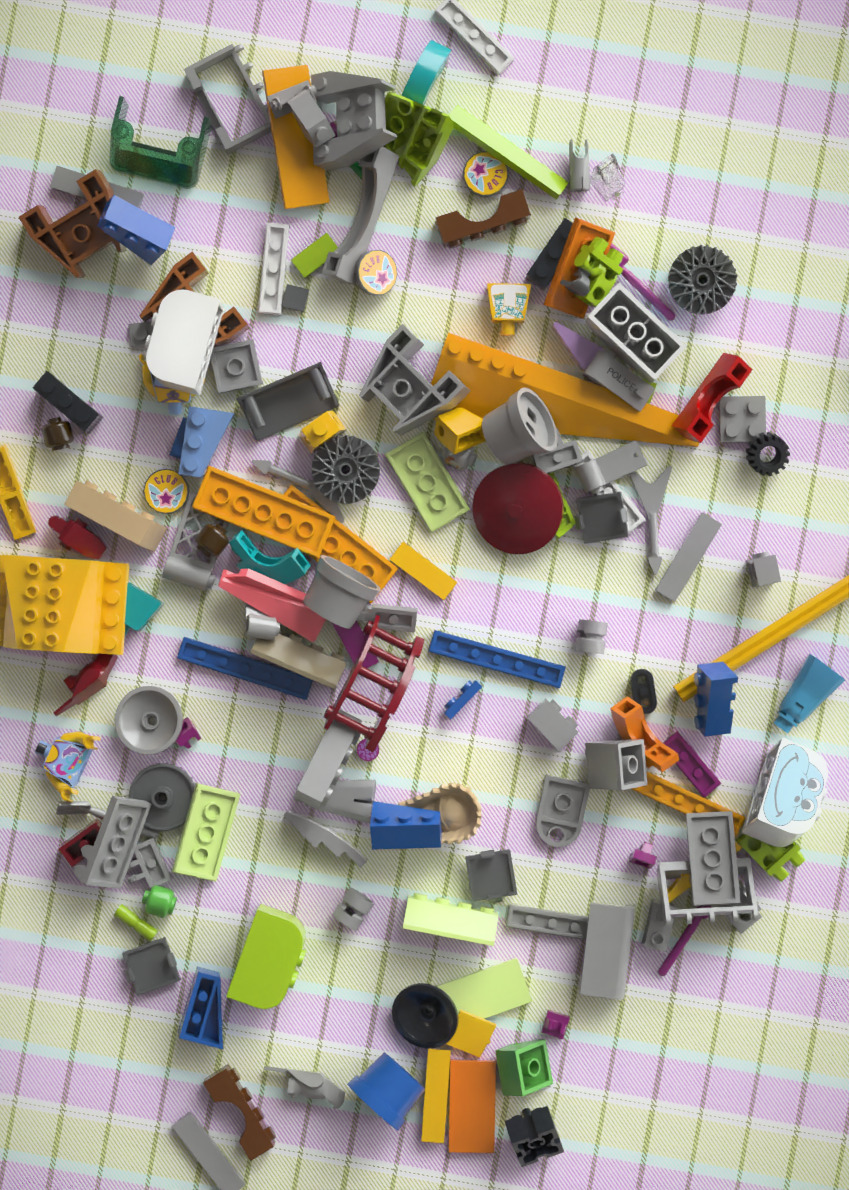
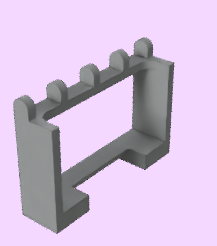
(192, 71)
(673, 870)

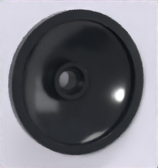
(417, 1023)

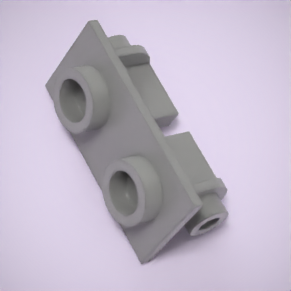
(279, 100)

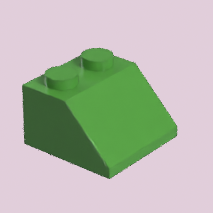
(524, 1067)

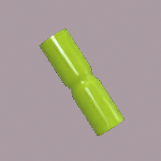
(134, 921)

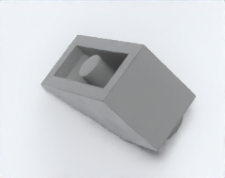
(310, 119)

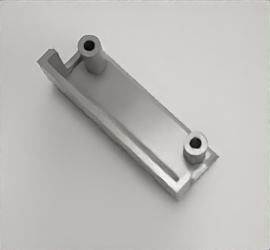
(607, 950)

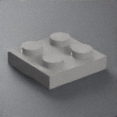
(236, 366)
(741, 418)

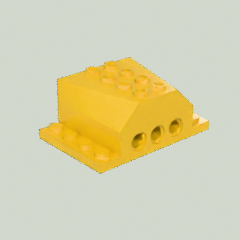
(62, 604)

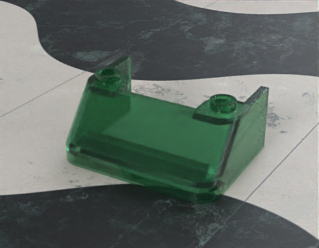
(155, 163)

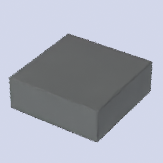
(295, 298)

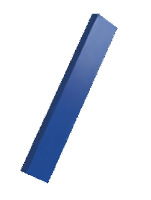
(497, 659)
(244, 668)

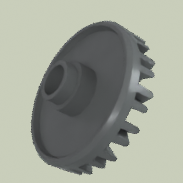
(685, 284)
(363, 469)
(175, 784)

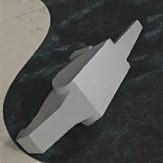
(312, 1085)

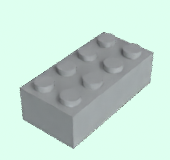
(326, 763)

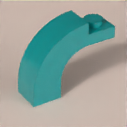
(426, 72)
(282, 569)

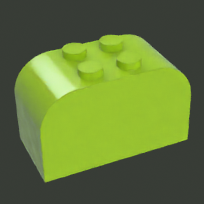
(269, 959)

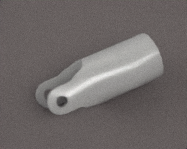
(579, 170)

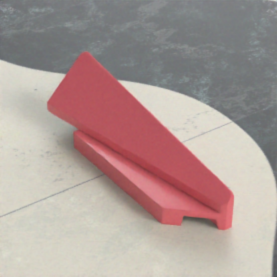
(273, 600)

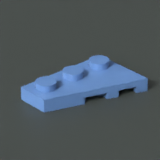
(201, 438)

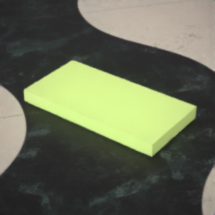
(427, 482)
(206, 832)
(489, 990)

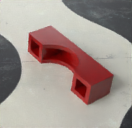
(725, 376)

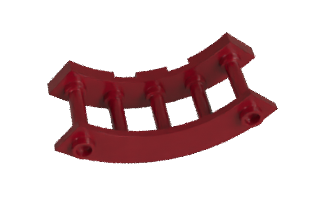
(396, 687)

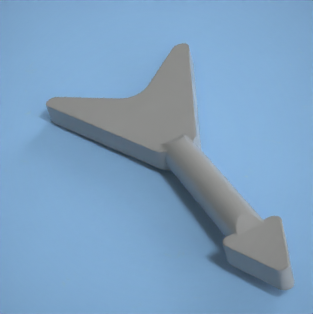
(267, 467)
(651, 499)

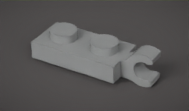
(391, 617)

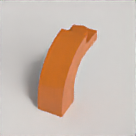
(631, 725)

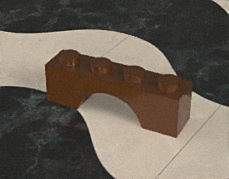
(455, 228)
(225, 1087)

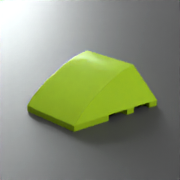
(420, 134)

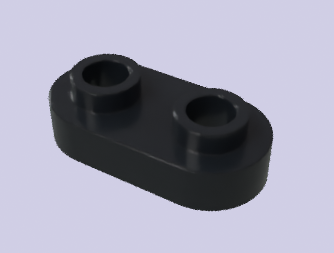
(644, 690)

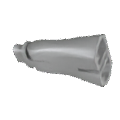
(351, 799)

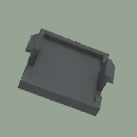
(602, 517)
(491, 875)
(151, 966)

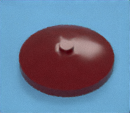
(518, 508)

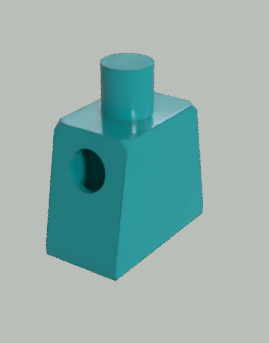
(139, 608)

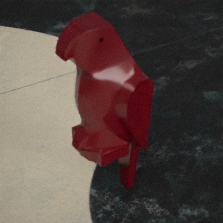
(88, 681)

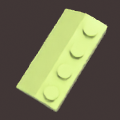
(450, 919)

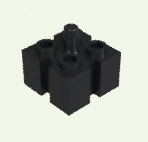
(534, 1135)

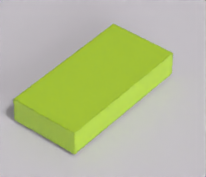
(314, 255)

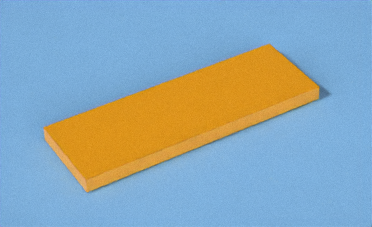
(299, 178)
(263, 511)
(349, 548)

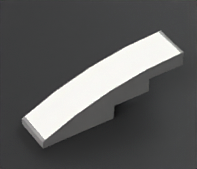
(318, 833)

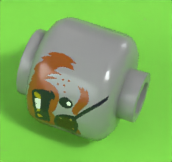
(460, 460)

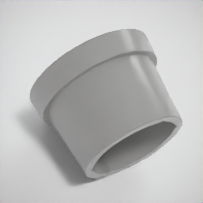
(520, 428)
(339, 592)

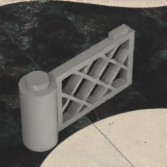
(186, 569)

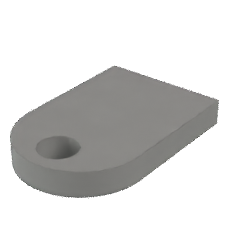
(561, 808)

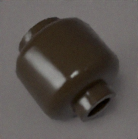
(57, 434)
(212, 540)

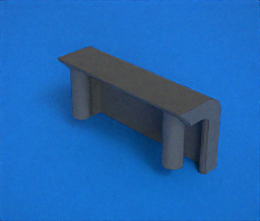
(288, 401)

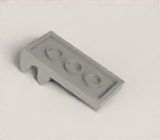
(114, 843)
(712, 859)

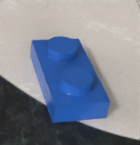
(455, 705)

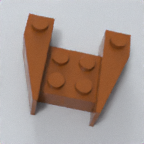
(75, 234)
(183, 277)

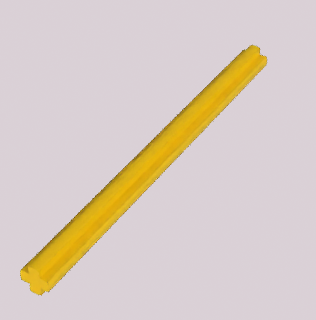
(774, 633)

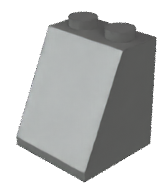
(616, 764)

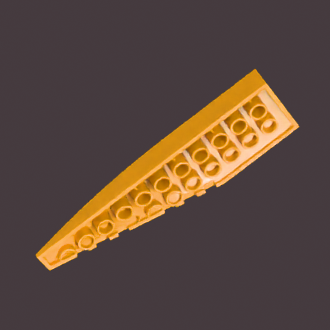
(574, 404)

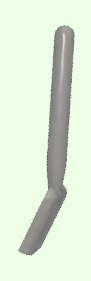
(84, 807)

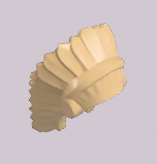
(458, 810)

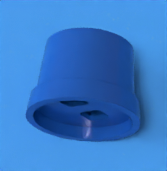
(387, 1090)

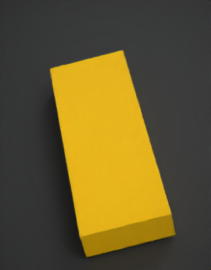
(423, 570)

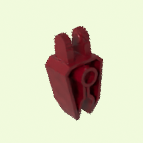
(77, 536)

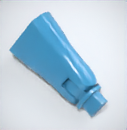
(811, 687)

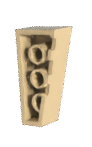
(115, 516)

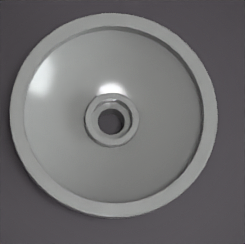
(134, 715)

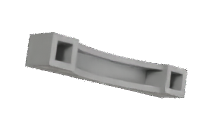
(376, 178)

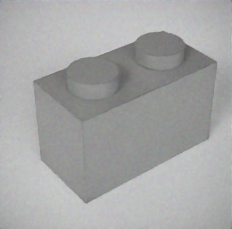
(552, 724)

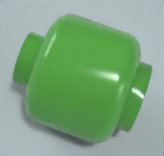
(159, 901)

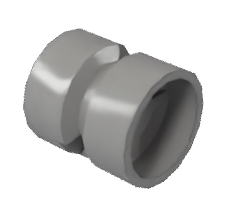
(591, 636)
(357, 902)

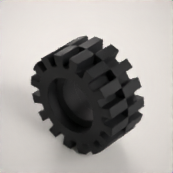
(776, 463)

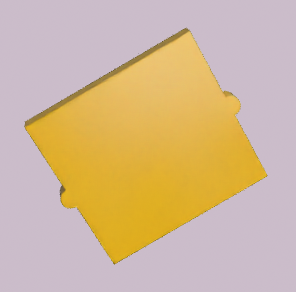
(472, 1034)

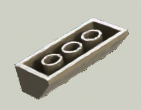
(301, 658)

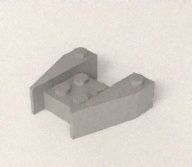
(359, 117)
(405, 388)

